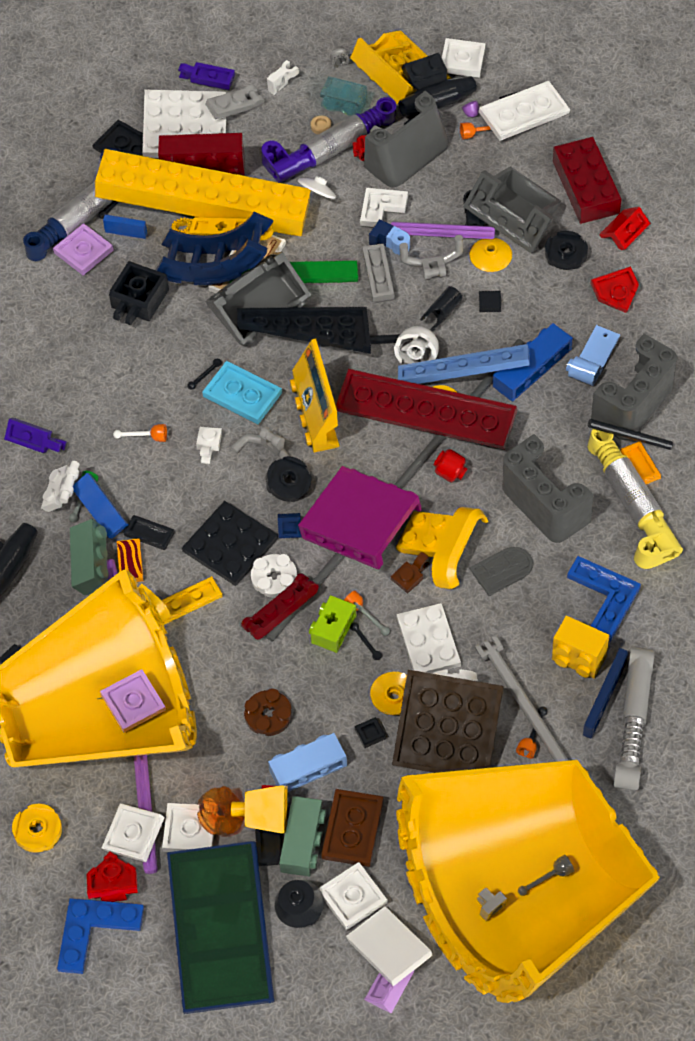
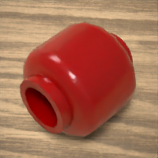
(450, 465)

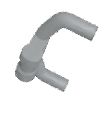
(438, 261)
(266, 438)

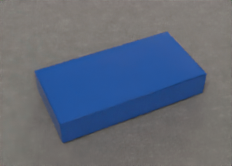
(125, 226)

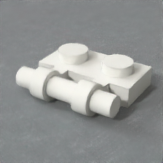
(60, 486)

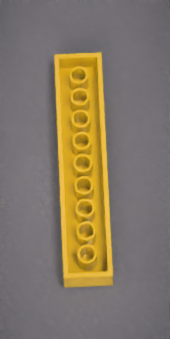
(199, 191)

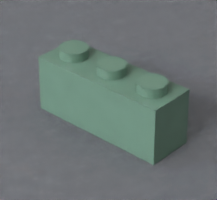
(88, 556)
(302, 836)

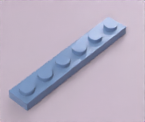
(465, 365)

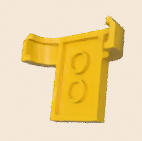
(440, 538)

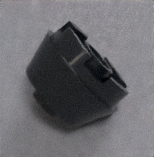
(299, 903)

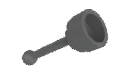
(562, 867)

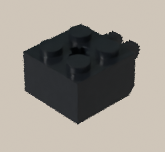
(138, 292)

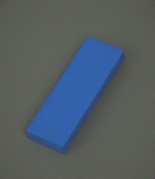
(99, 505)

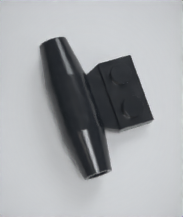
(430, 75)
(14, 553)

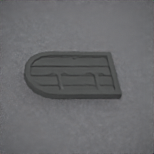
(502, 569)

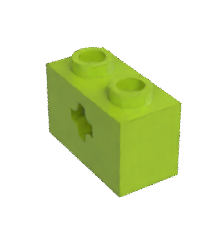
(332, 623)

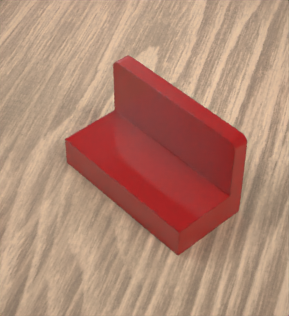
(626, 227)

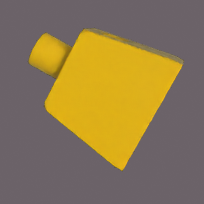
(264, 809)

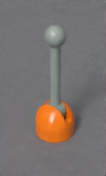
(356, 599)

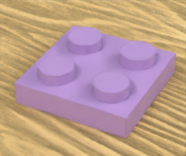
(83, 249)
(132, 700)

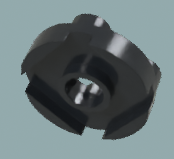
(563, 260)
(288, 491)

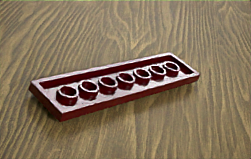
(426, 408)

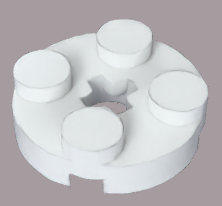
(272, 563)

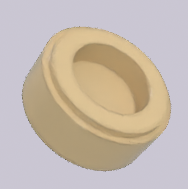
(320, 124)

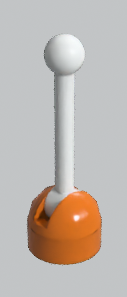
(157, 432)

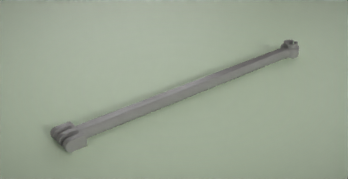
(520, 696)

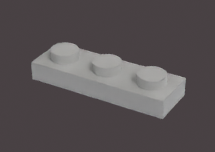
(378, 272)

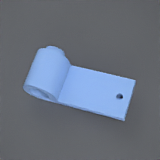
(593, 357)

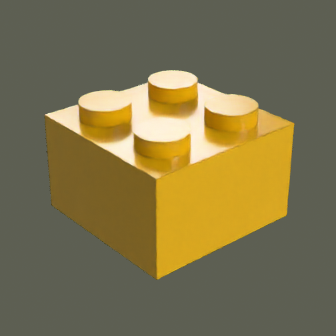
(580, 647)

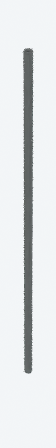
(401, 482)

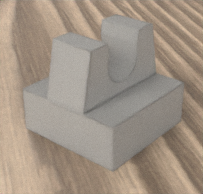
(490, 903)

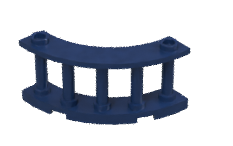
(243, 239)

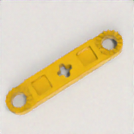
(211, 226)

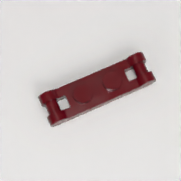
(280, 607)

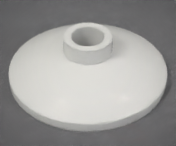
(317, 185)

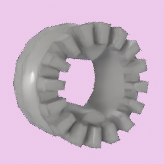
(339, 53)

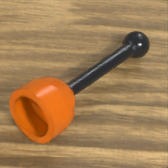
(528, 743)

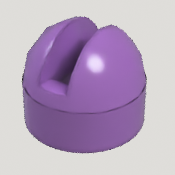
(471, 109)

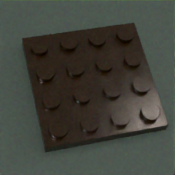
(446, 723)

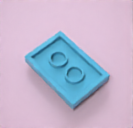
(242, 392)

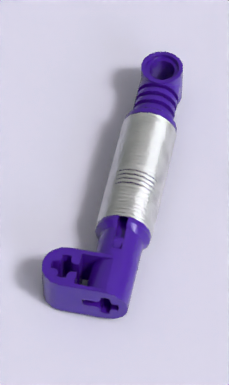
(326, 143)

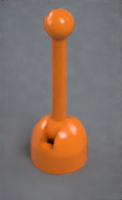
(468, 130)

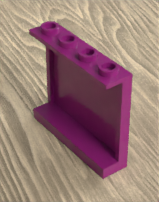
(358, 516)

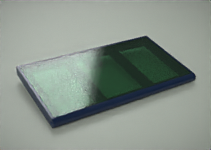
(220, 927)

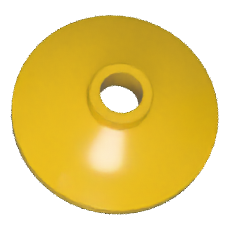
(490, 260)
(384, 687)

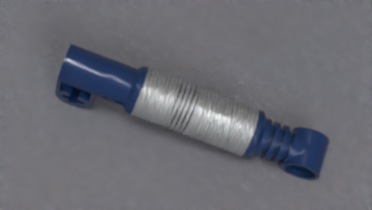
(64, 222)

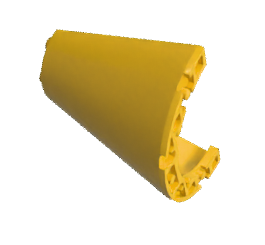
(55, 683)

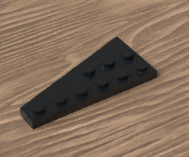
(328, 325)

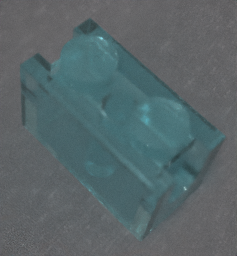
(343, 96)

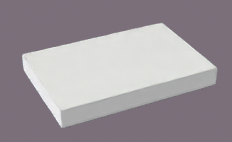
(389, 946)

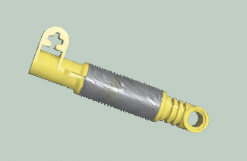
(638, 502)

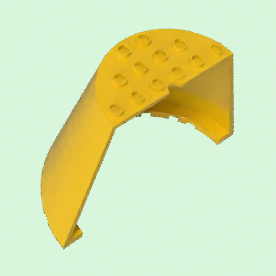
(503, 833)

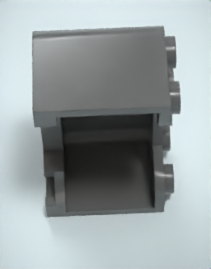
(644, 394)
(552, 511)

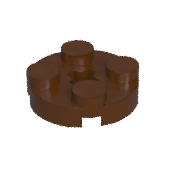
(269, 700)

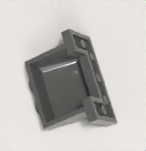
(513, 206)

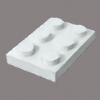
(428, 639)

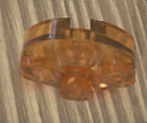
(208, 808)

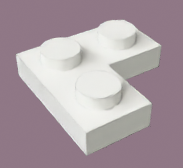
(381, 200)

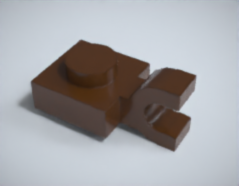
(410, 575)

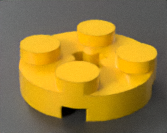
(42, 840)

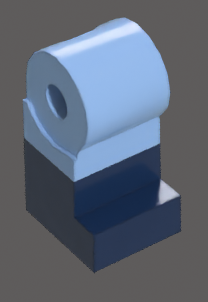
(389, 235)

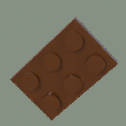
(352, 827)

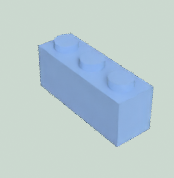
(308, 762)

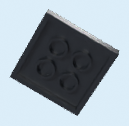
(229, 543)

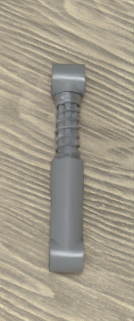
(634, 717)

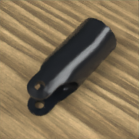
(443, 305)

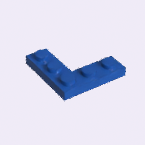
(618, 589)
(87, 914)

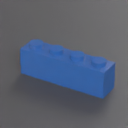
(544, 353)

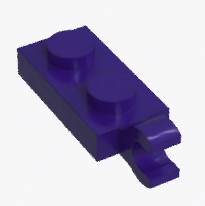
(207, 75)
(32, 436)

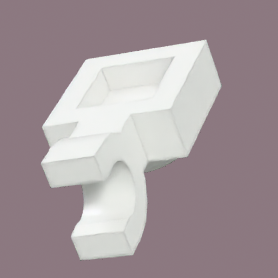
(280, 78)
(208, 441)

